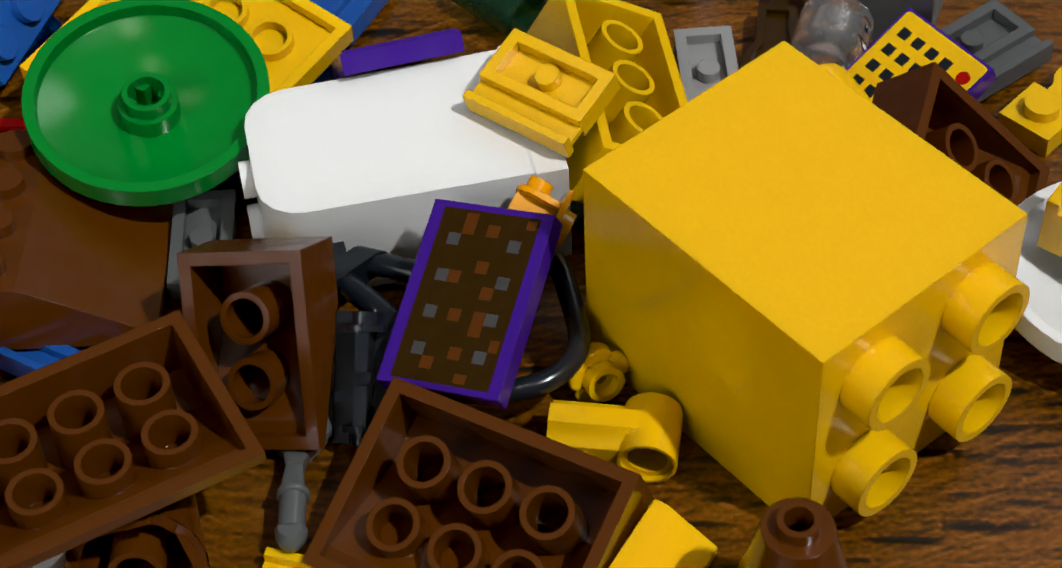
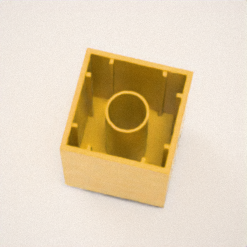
(803, 282)

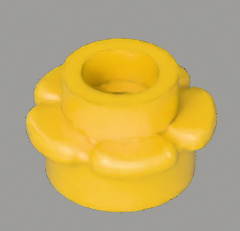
(600, 375)

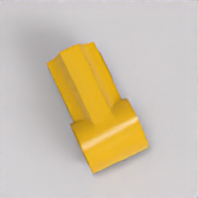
(634, 436)

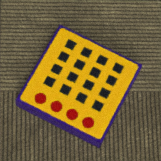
(912, 44)

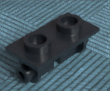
(358, 357)

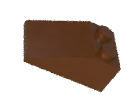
(962, 129)
(267, 329)

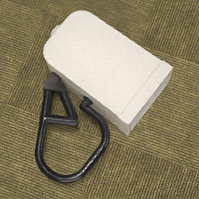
(369, 161)

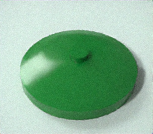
(143, 101)

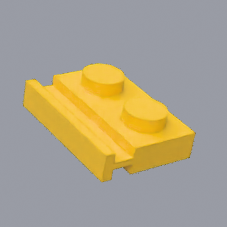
(542, 92)

